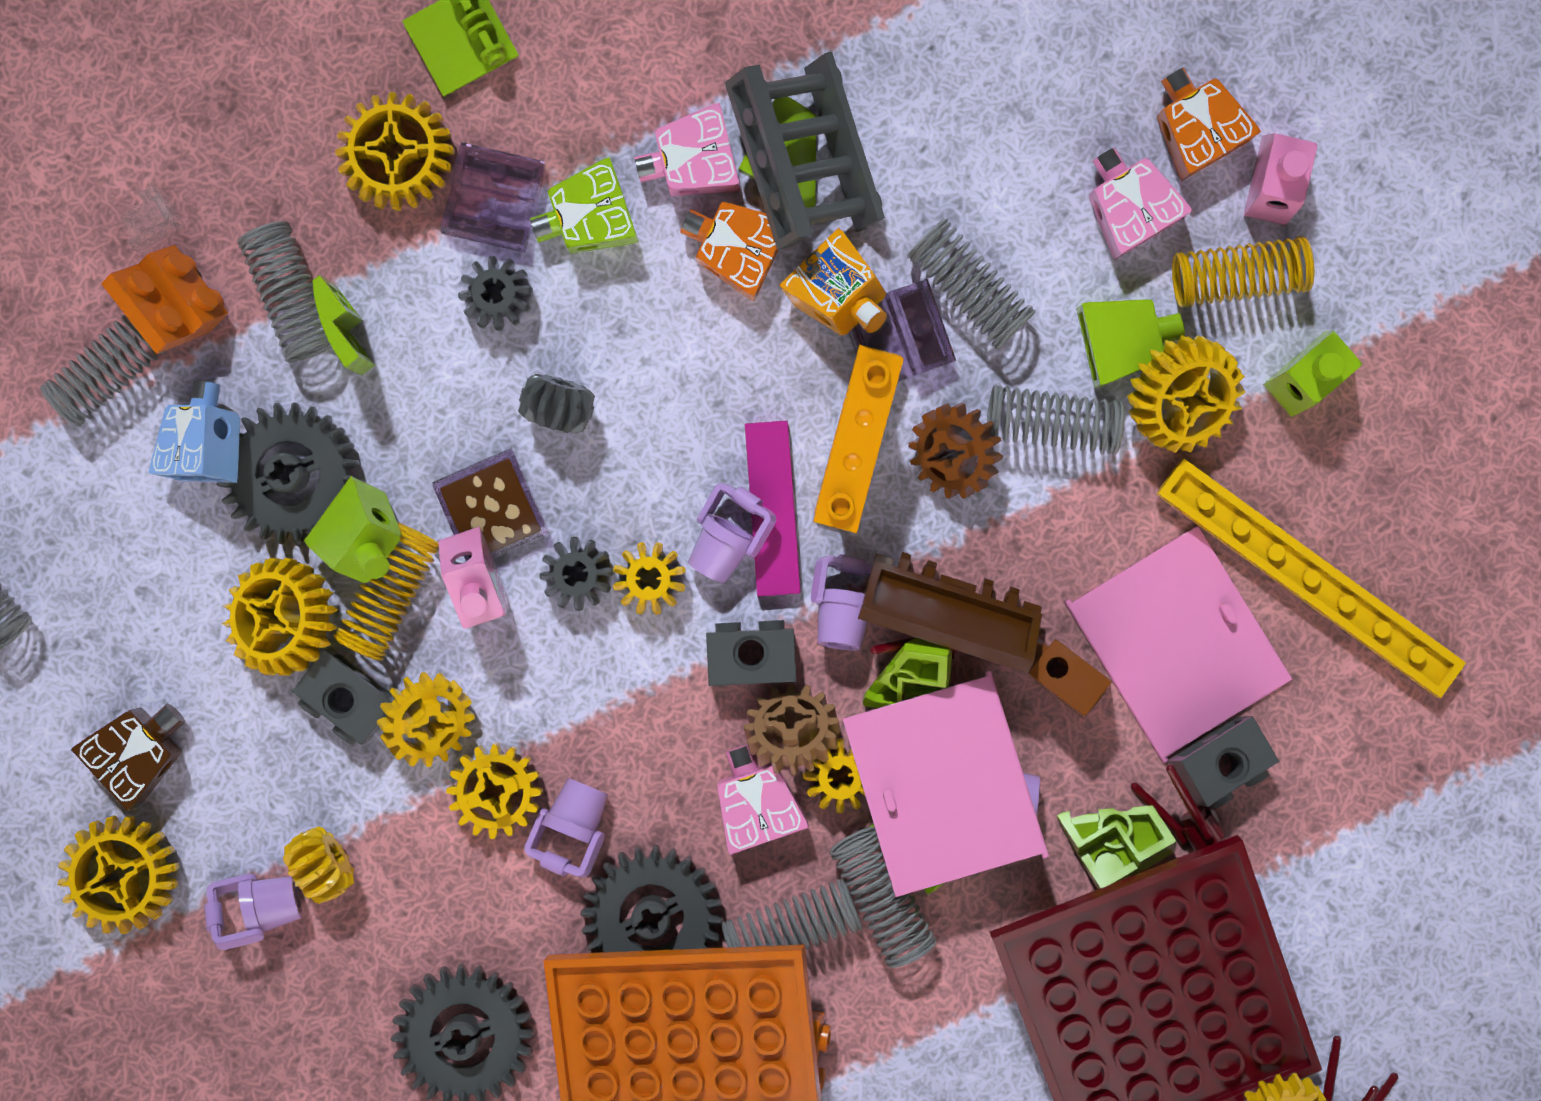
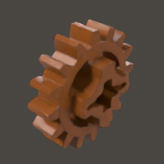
(953, 470)

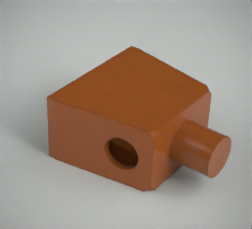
(1081, 685)

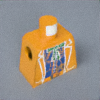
(837, 287)

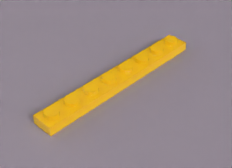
(1310, 578)

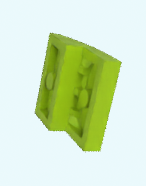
(337, 320)

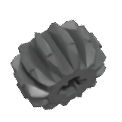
(511, 294)
(556, 403)
(581, 587)

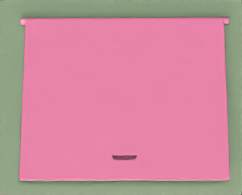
(1179, 642)
(948, 785)

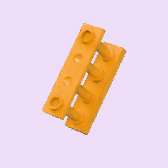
(858, 438)

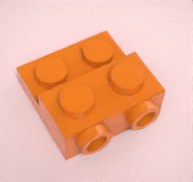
(166, 299)

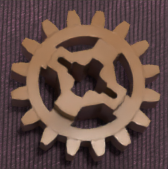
(792, 729)

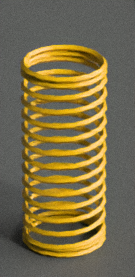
(1293, 263)
(421, 544)

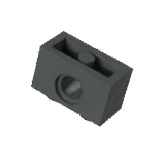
(727, 667)
(318, 693)
(1249, 758)

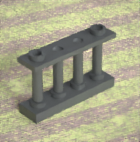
(770, 161)

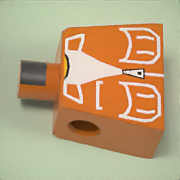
(1202, 123)
(734, 245)

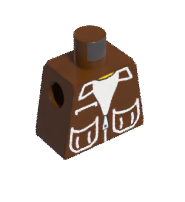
(132, 753)

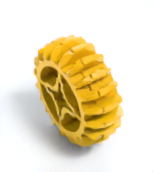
(392, 133)
(1189, 406)
(293, 609)
(127, 888)

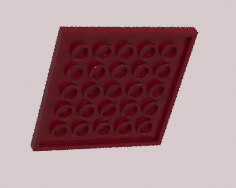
(1159, 986)

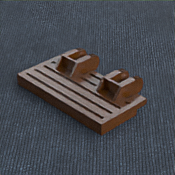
(952, 612)

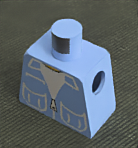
(198, 440)

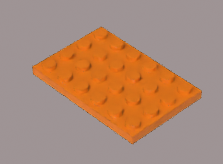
(683, 1025)

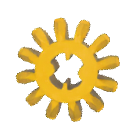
(649, 564)
(843, 789)
(318, 865)

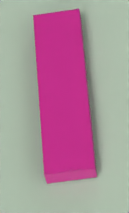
(772, 482)

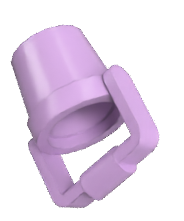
(723, 543)
(839, 608)
(575, 814)
(262, 904)

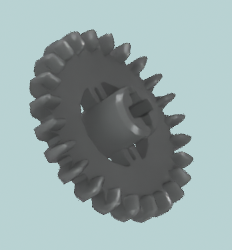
(250, 489)
(653, 870)
(422, 1046)

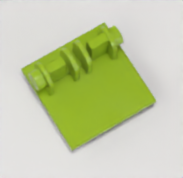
(460, 41)

